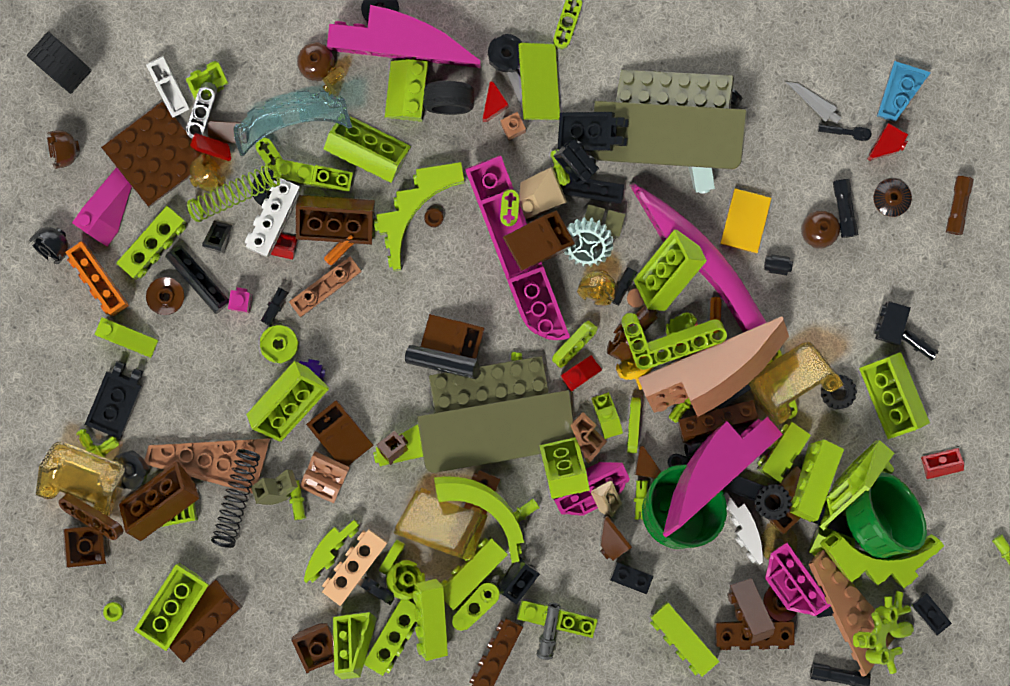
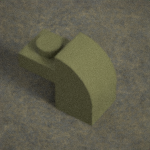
(274, 491)

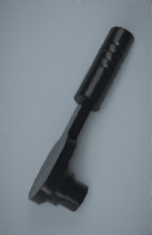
(857, 133)

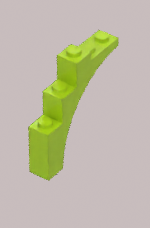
(394, 224)
(901, 567)

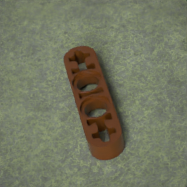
(91, 516)

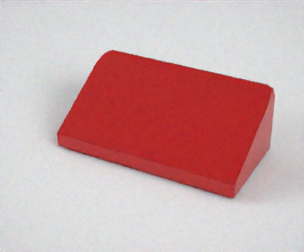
(211, 147)
(285, 246)
(942, 463)

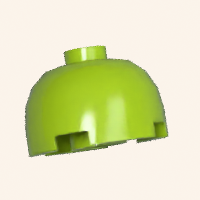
(402, 578)

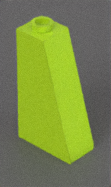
(414, 448)

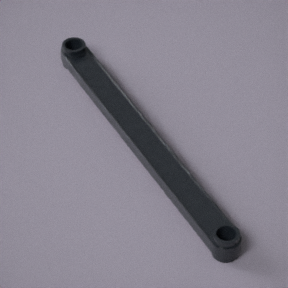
(750, 489)

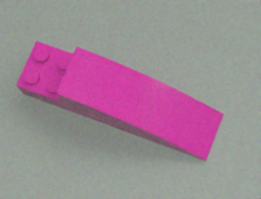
(398, 37)
(715, 466)

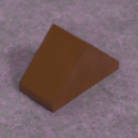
(645, 464)

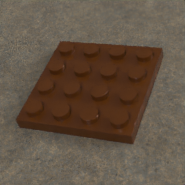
(153, 154)

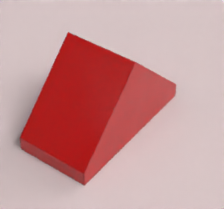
(494, 103)

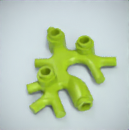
(885, 622)

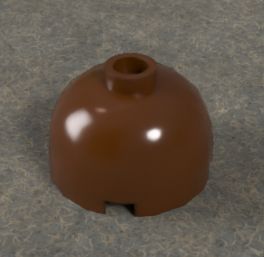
(315, 61)
(62, 148)
(820, 229)
(620, 348)

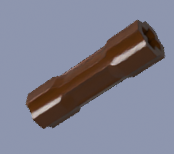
(962, 191)

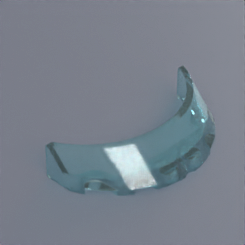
(287, 111)

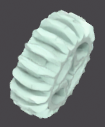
(590, 235)

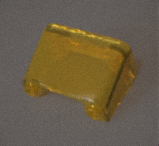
(790, 378)
(81, 475)
(441, 525)

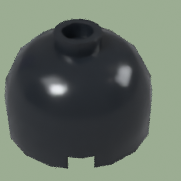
(50, 243)

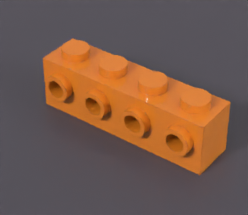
(97, 278)

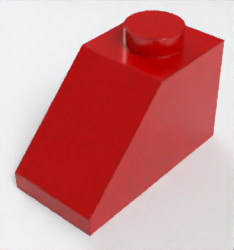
(888, 143)
(581, 373)

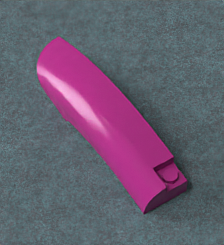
(715, 270)
(531, 286)

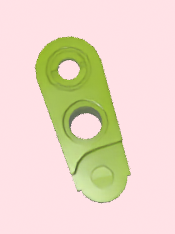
(464, 617)

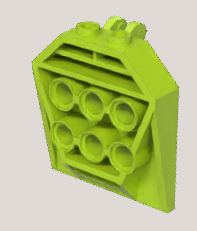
(857, 479)

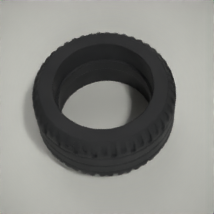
(448, 97)

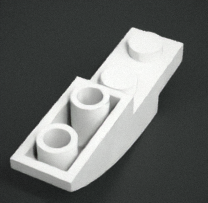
(748, 533)

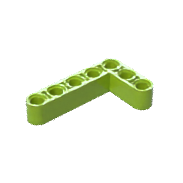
(669, 342)

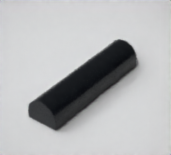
(197, 279)
(442, 361)

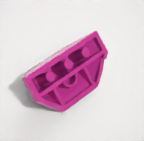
(597, 475)
(794, 582)

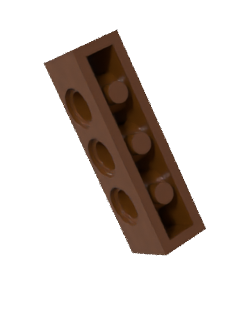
(702, 426)

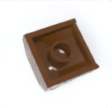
(83, 547)
(314, 646)

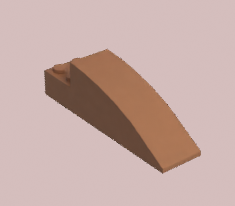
(715, 372)

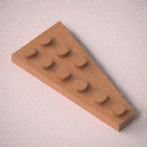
(211, 459)
(849, 606)

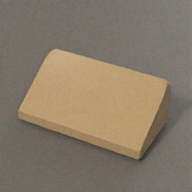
(606, 498)

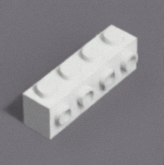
(273, 218)

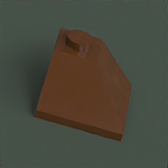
(612, 540)

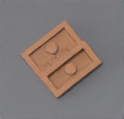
(324, 477)

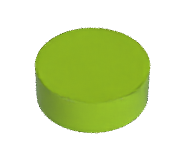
(113, 611)

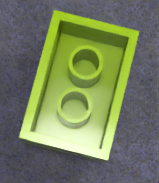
(564, 468)

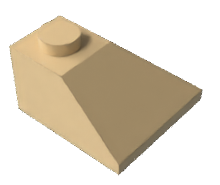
(540, 194)

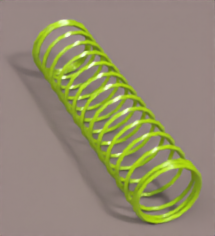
(201, 210)

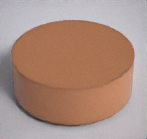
(634, 298)

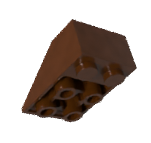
(539, 240)
(452, 336)
(339, 434)
(773, 501)

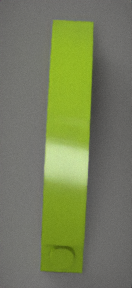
(473, 492)

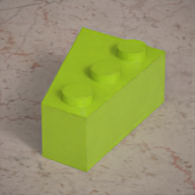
(783, 452)
(351, 643)

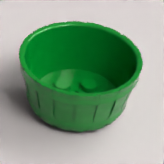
(887, 518)
(698, 530)

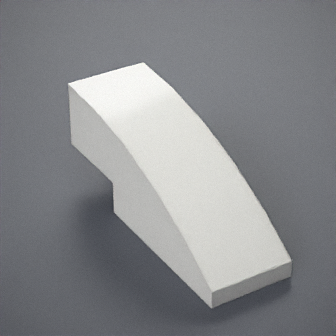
(167, 86)

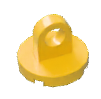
(628, 370)

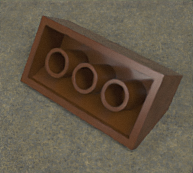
(335, 219)
(158, 502)
(208, 616)

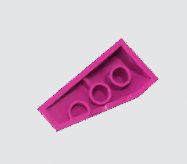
(105, 209)

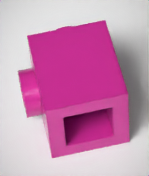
(240, 300)

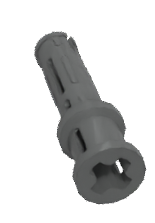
(548, 637)

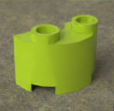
(213, 74)

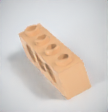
(340, 594)

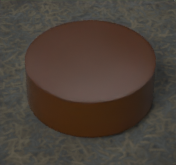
(433, 217)

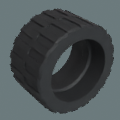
(59, 62)

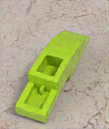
(313, 175)
(323, 553)
(567, 620)

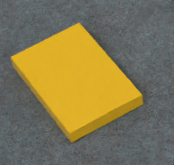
(745, 221)

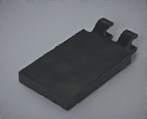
(593, 129)
(115, 401)

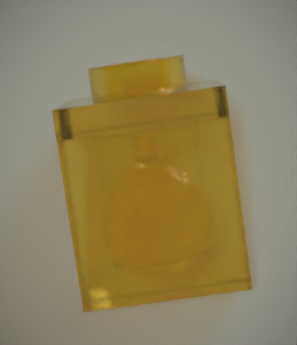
(333, 77)

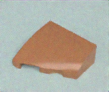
(587, 437)

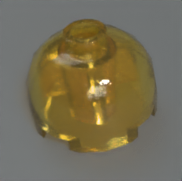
(206, 175)
(598, 287)

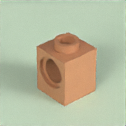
(513, 126)

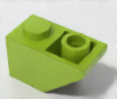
(607, 415)

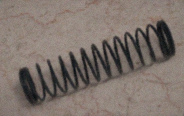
(231, 544)

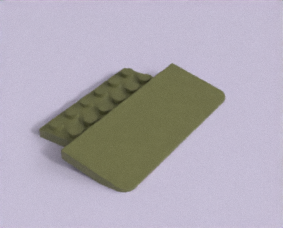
(676, 120)
(493, 416)

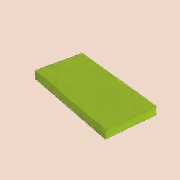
(539, 81)

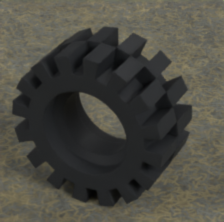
(846, 401)
(782, 510)

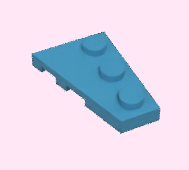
(900, 89)

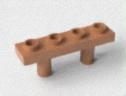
(325, 286)

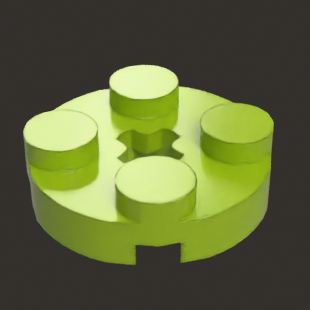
(268, 346)

